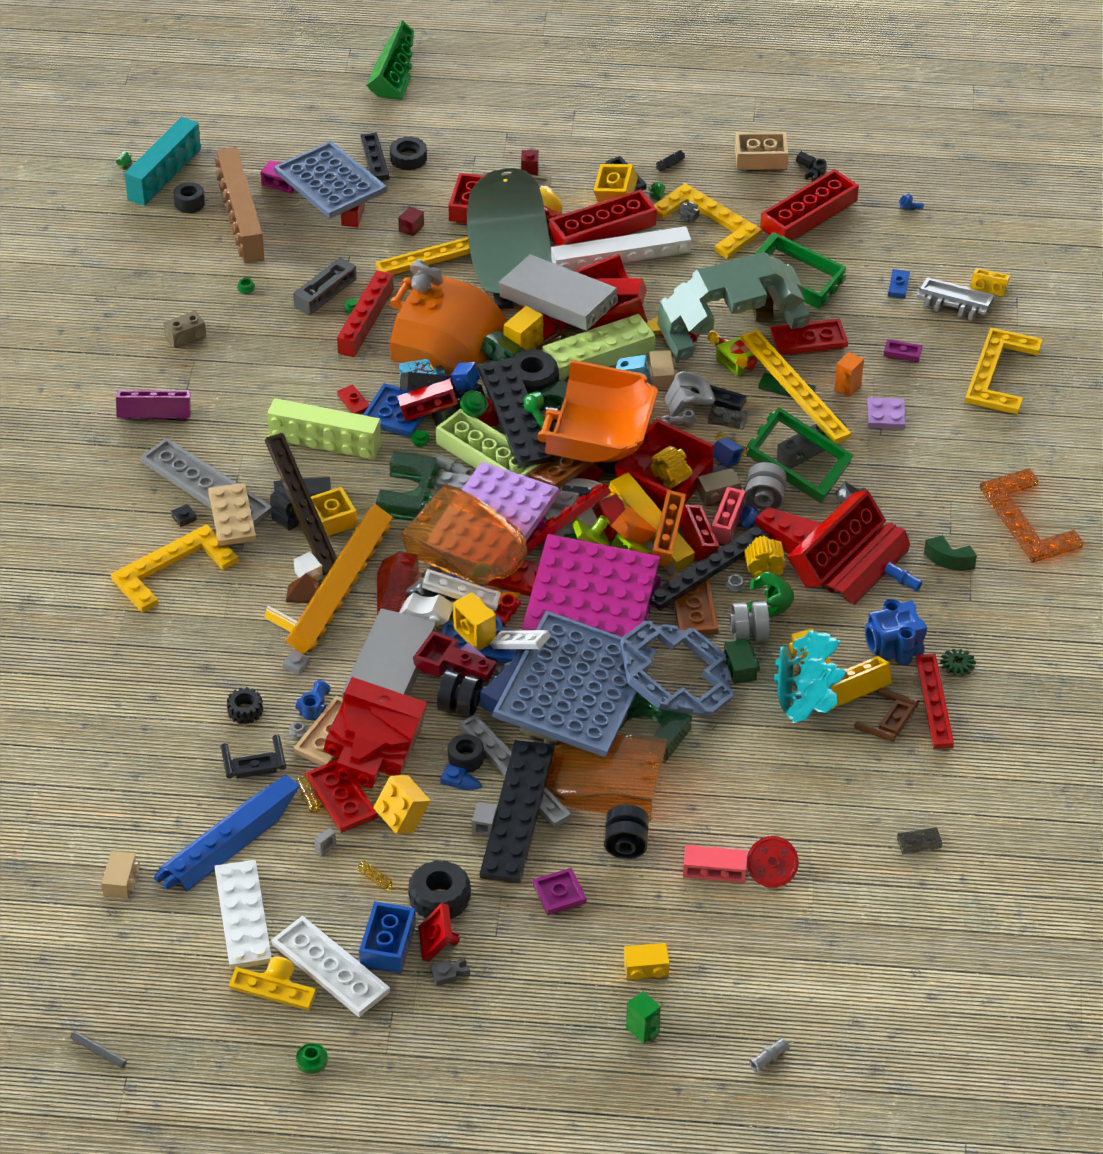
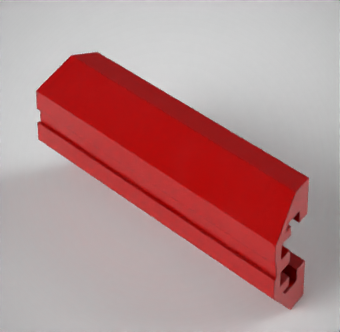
(868, 563)

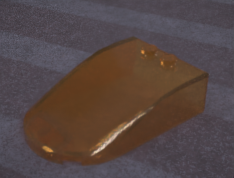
(465, 537)
(599, 782)

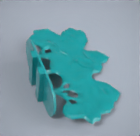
(814, 678)

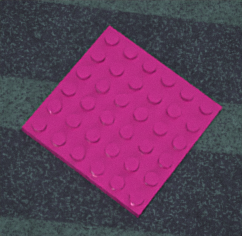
(592, 585)

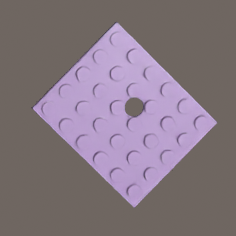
(512, 495)

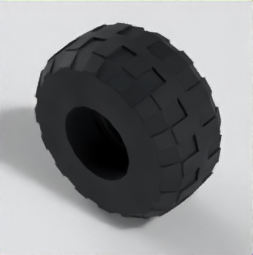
(536, 369)
(439, 876)

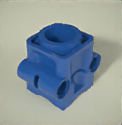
(896, 632)

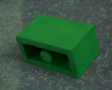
(643, 1017)

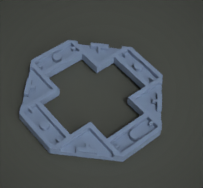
(681, 701)

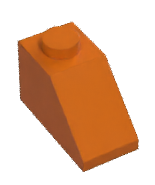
(633, 527)

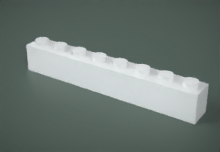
(630, 247)

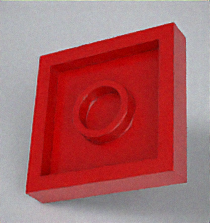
(436, 933)

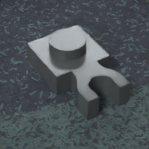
(446, 972)

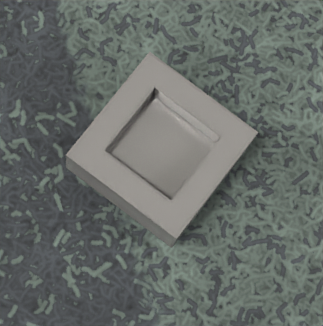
(295, 662)
(325, 841)

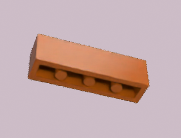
(668, 526)

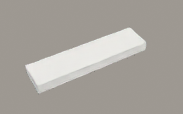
(459, 588)
(520, 639)

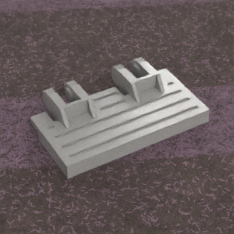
(954, 296)

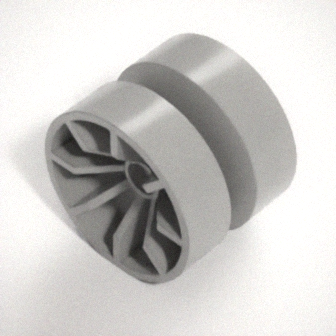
(765, 486)
(744, 622)

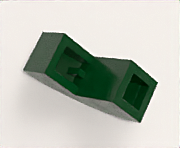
(941, 553)

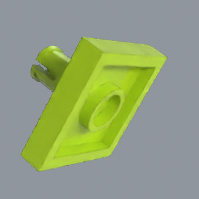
(591, 533)

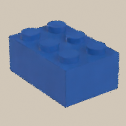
(387, 937)

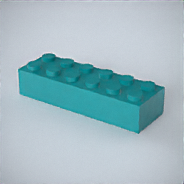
(162, 161)

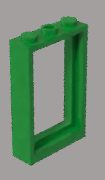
(813, 259)
(817, 493)

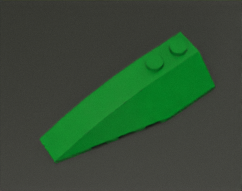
(392, 68)

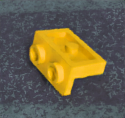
(990, 282)

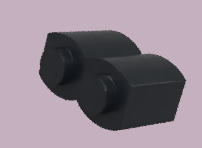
(282, 510)

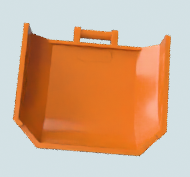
(443, 324)
(601, 414)

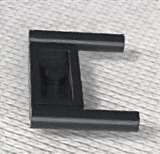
(254, 764)

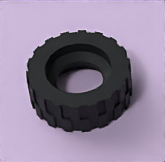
(408, 144)

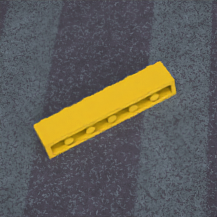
(635, 497)

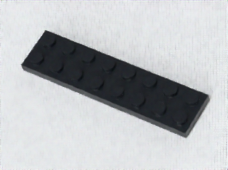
(518, 425)
(517, 811)

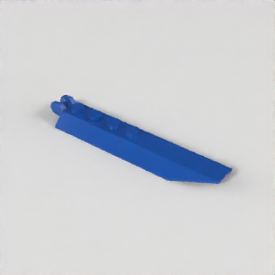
(228, 836)

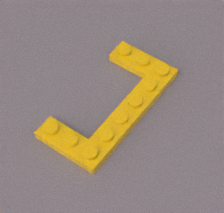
(742, 229)
(995, 342)
(130, 576)

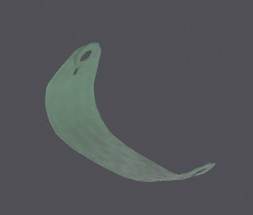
(505, 225)

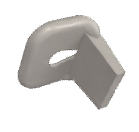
(678, 396)

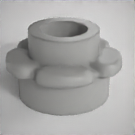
(735, 583)
(297, 730)

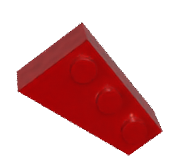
(785, 527)

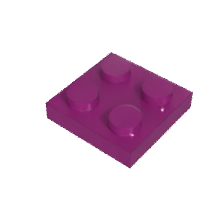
(559, 891)

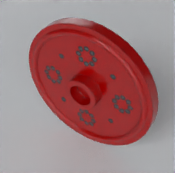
(772, 861)

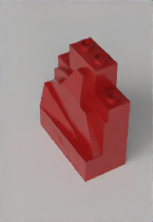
(609, 268)
(658, 437)
(373, 732)

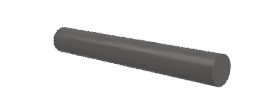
(98, 1049)

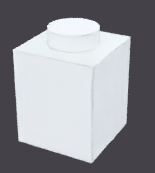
(308, 564)

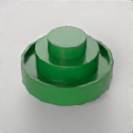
(473, 403)
(311, 1058)

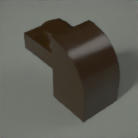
(765, 312)

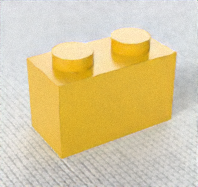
(646, 961)

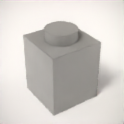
(483, 818)

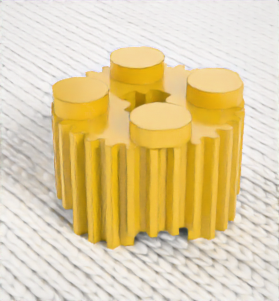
(671, 467)
(765, 556)

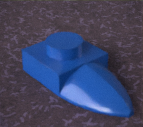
(748, 516)
(458, 778)

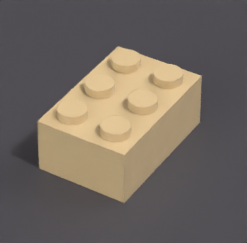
(761, 150)

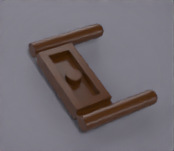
(894, 719)

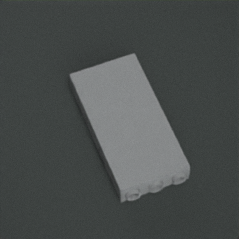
(558, 292)
(390, 651)

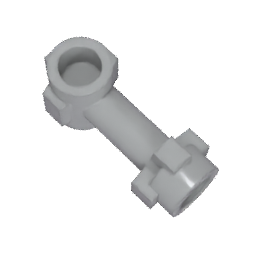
(687, 419)

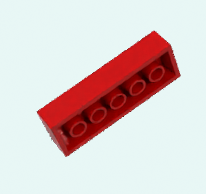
(810, 206)
(604, 220)
(836, 539)

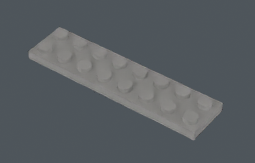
(194, 475)

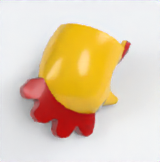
(551, 202)

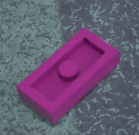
(902, 350)

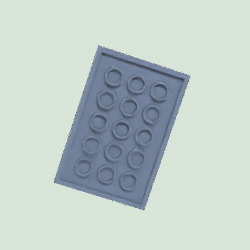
(330, 179)

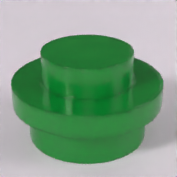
(246, 285)
(350, 304)
(420, 438)

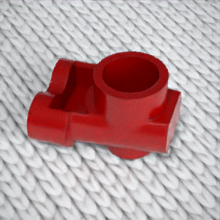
(507, 608)

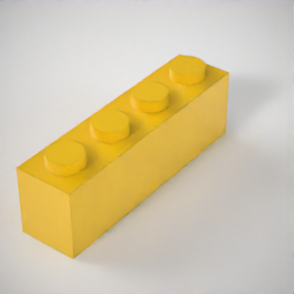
(862, 680)

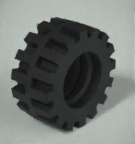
(244, 697)

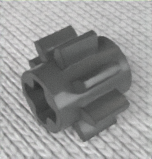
(689, 212)

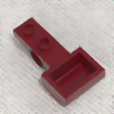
(443, 651)

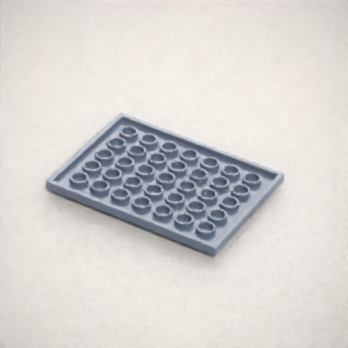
(571, 686)

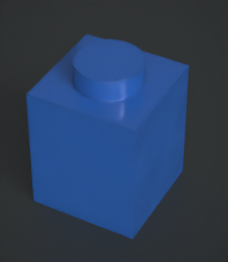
(465, 376)
(727, 451)

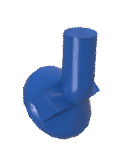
(906, 203)

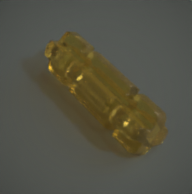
(375, 875)

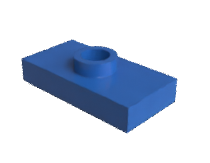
(898, 283)

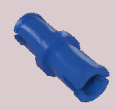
(903, 576)

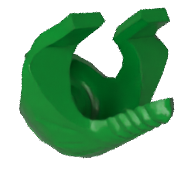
(778, 592)

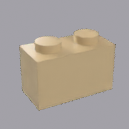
(662, 368)
(120, 874)

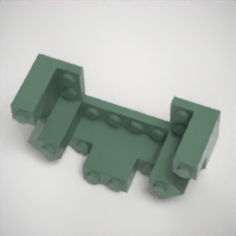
(743, 287)

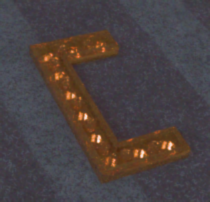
(998, 492)

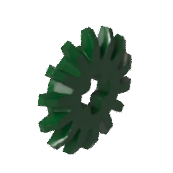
(966, 662)

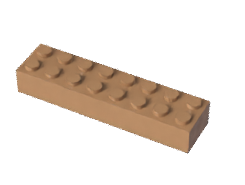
(239, 205)

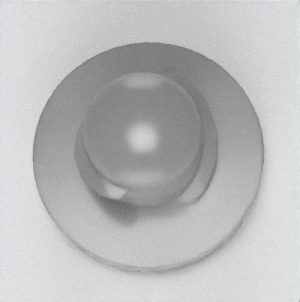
(424, 276)

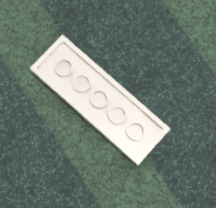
(243, 914)
(330, 966)

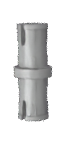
(451, 465)
(769, 1055)

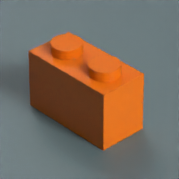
(849, 374)

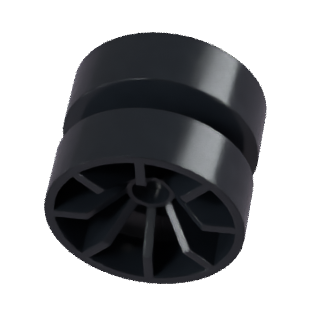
(459, 693)
(626, 831)

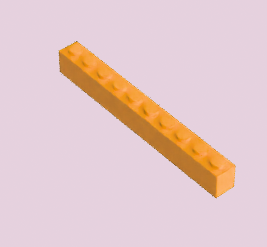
(338, 580)

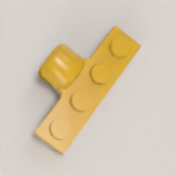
(274, 984)

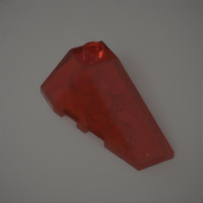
(394, 578)

